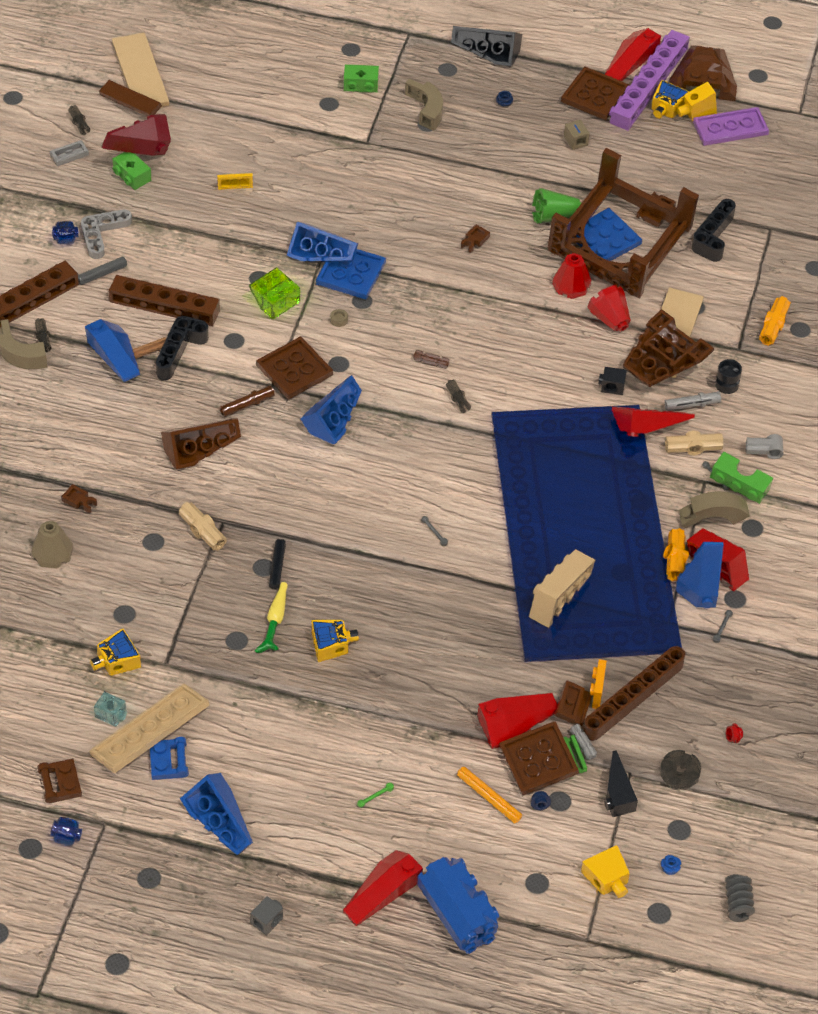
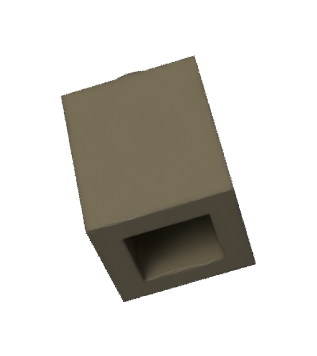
(576, 134)

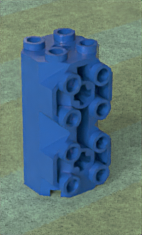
(458, 904)

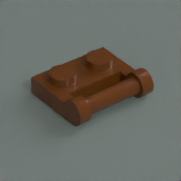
(66, 779)

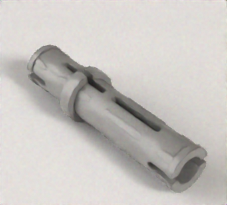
(692, 401)

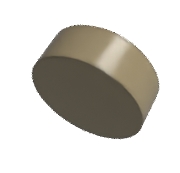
(339, 318)

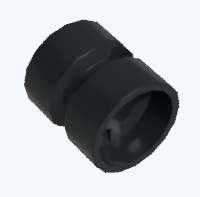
(728, 376)

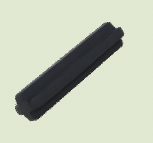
(277, 564)

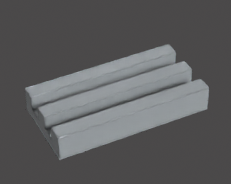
(69, 153)

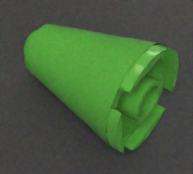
(551, 202)

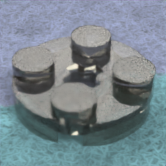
(676, 779)

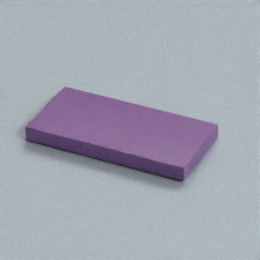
(730, 126)

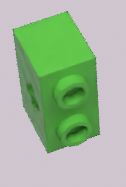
(361, 78)
(131, 170)

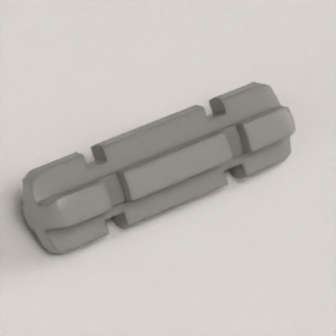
(583, 741)

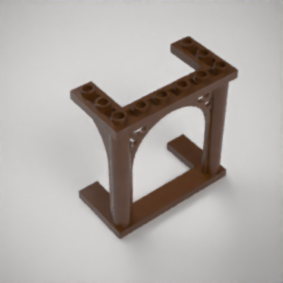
(639, 268)

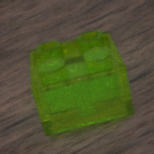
(275, 293)

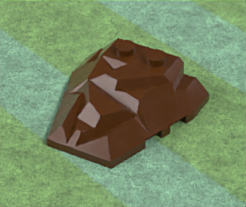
(703, 66)
(664, 351)

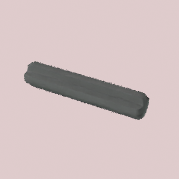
(102, 270)

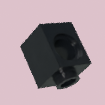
(613, 380)

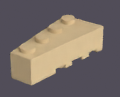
(560, 587)

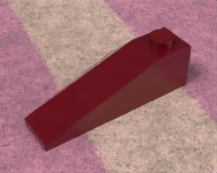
(144, 137)

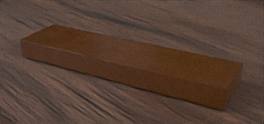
(130, 98)

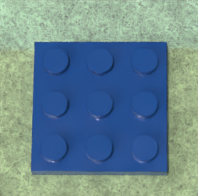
(609, 235)
(353, 276)

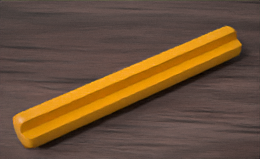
(489, 794)

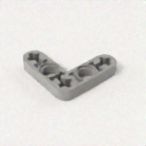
(98, 226)

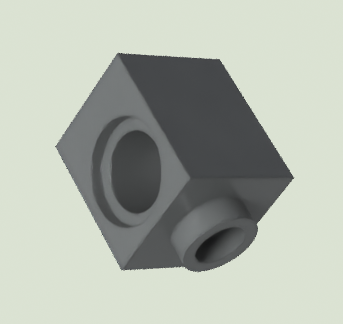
(266, 915)

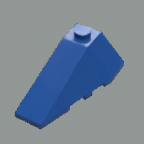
(317, 244)
(113, 347)
(332, 412)
(702, 576)
(216, 808)

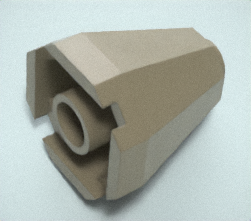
(51, 546)

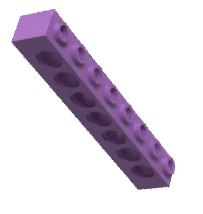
(646, 83)

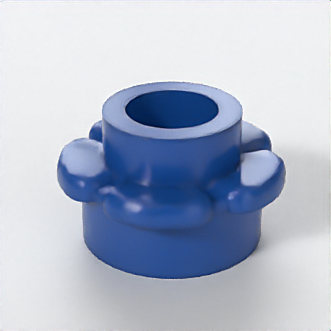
(671, 869)

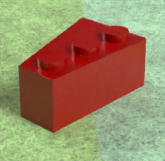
(734, 562)

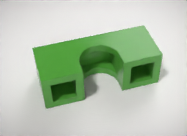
(753, 486)

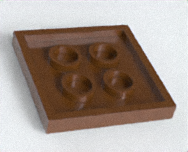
(594, 93)
(294, 367)
(539, 758)

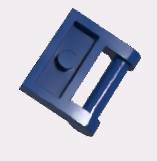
(161, 759)

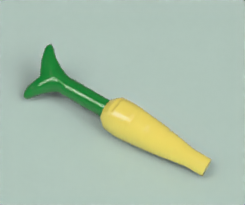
(274, 617)

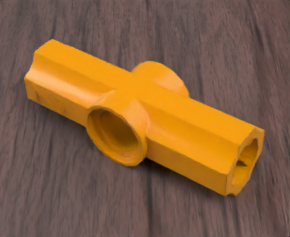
(774, 321)
(675, 553)

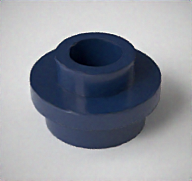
(504, 98)
(540, 800)

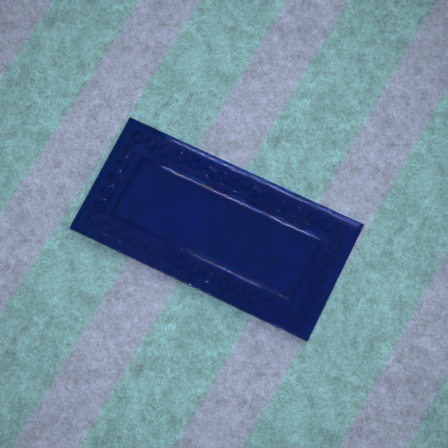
(586, 488)

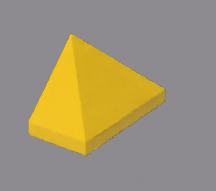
(235, 181)

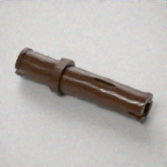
(246, 401)

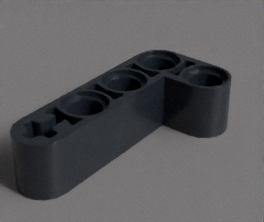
(706, 237)
(182, 331)

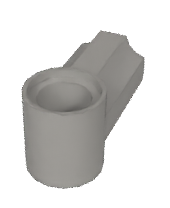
(770, 446)

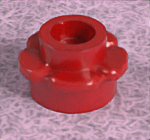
(734, 733)

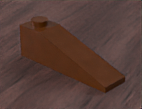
(193, 443)

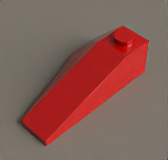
(633, 53)
(645, 421)
(514, 715)
(385, 883)

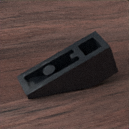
(620, 794)

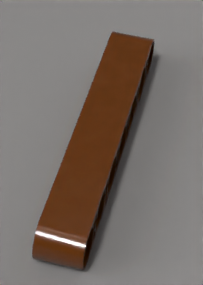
(627, 696)

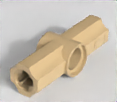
(694, 443)
(202, 526)

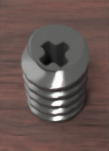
(739, 897)

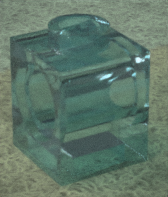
(105, 704)

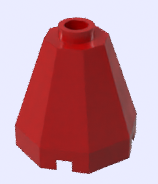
(572, 277)
(611, 308)

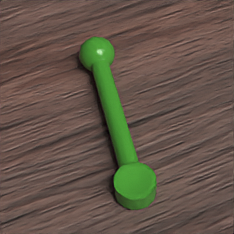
(389, 787)

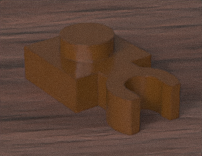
(475, 236)
(78, 497)

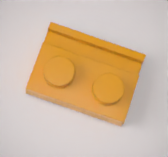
(597, 687)

